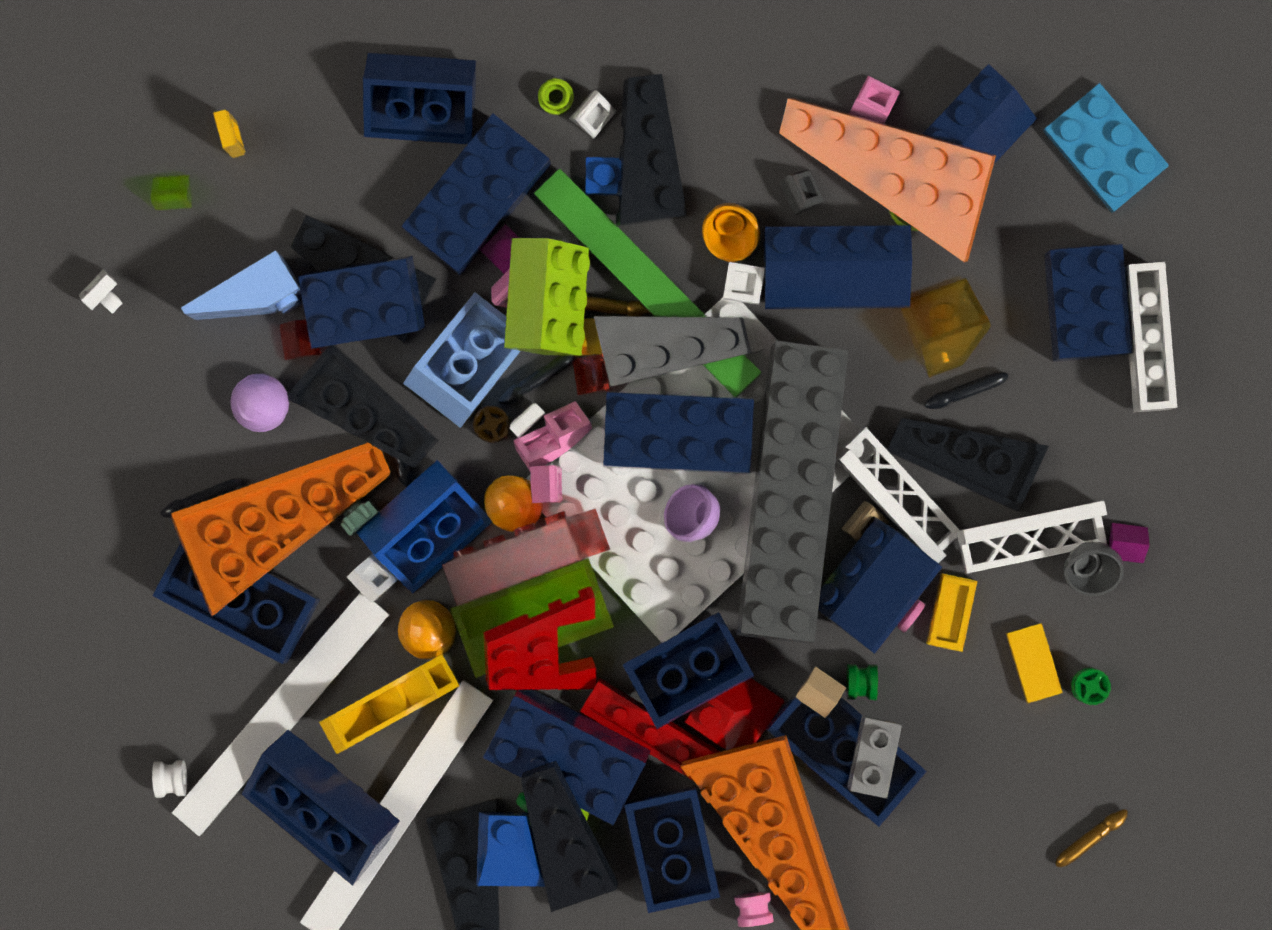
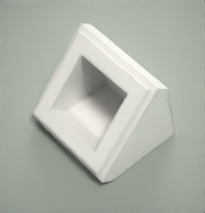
(593, 114)

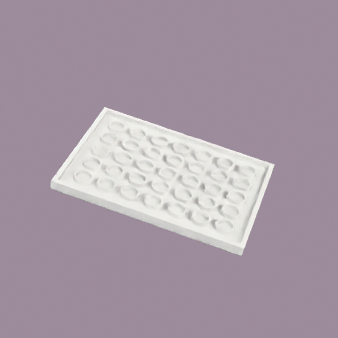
(647, 567)

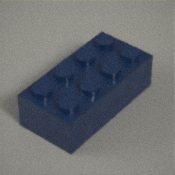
(476, 194)
(678, 433)
(264, 616)
(829, 749)
(593, 758)

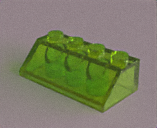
(530, 598)

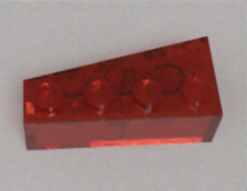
(526, 555)

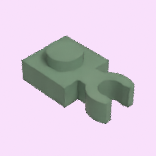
(358, 516)

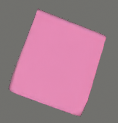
(874, 100)

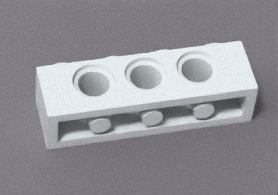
(1151, 338)

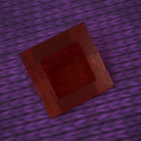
(296, 340)
(590, 375)

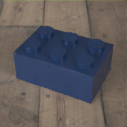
(361, 301)
(1087, 302)
(671, 849)

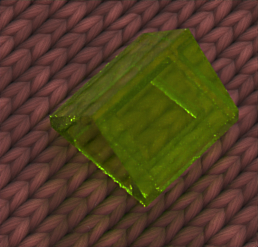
(171, 192)

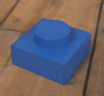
(602, 175)

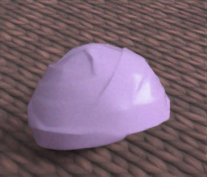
(259, 402)
(691, 513)

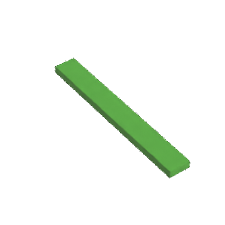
(633, 269)

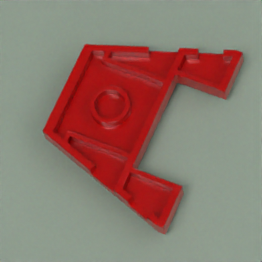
(525, 649)

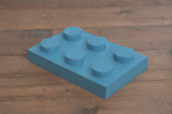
(1105, 148)

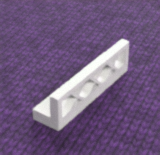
(887, 503)
(1029, 523)

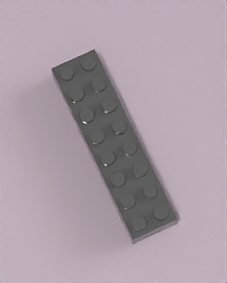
(792, 492)

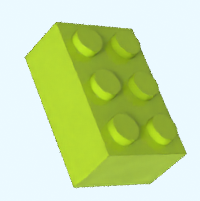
(546, 297)

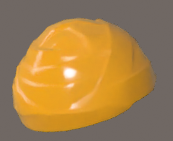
(731, 232)
(510, 503)
(426, 629)

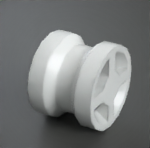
(169, 778)

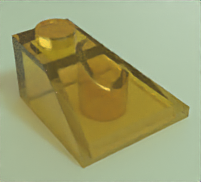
(945, 326)

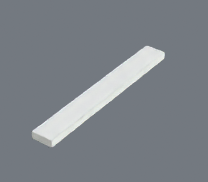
(280, 713)
(405, 799)

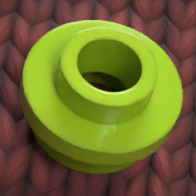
(551, 86)

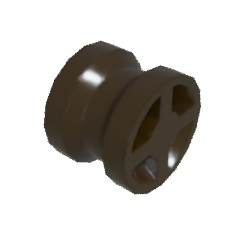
(484, 421)

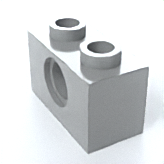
(874, 756)

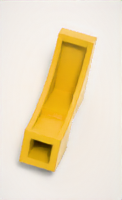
(389, 704)

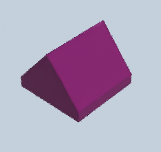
(1129, 541)

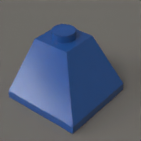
(507, 851)

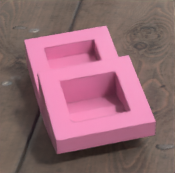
(562, 431)

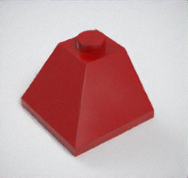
(736, 715)

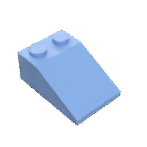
(257, 290)
(463, 361)

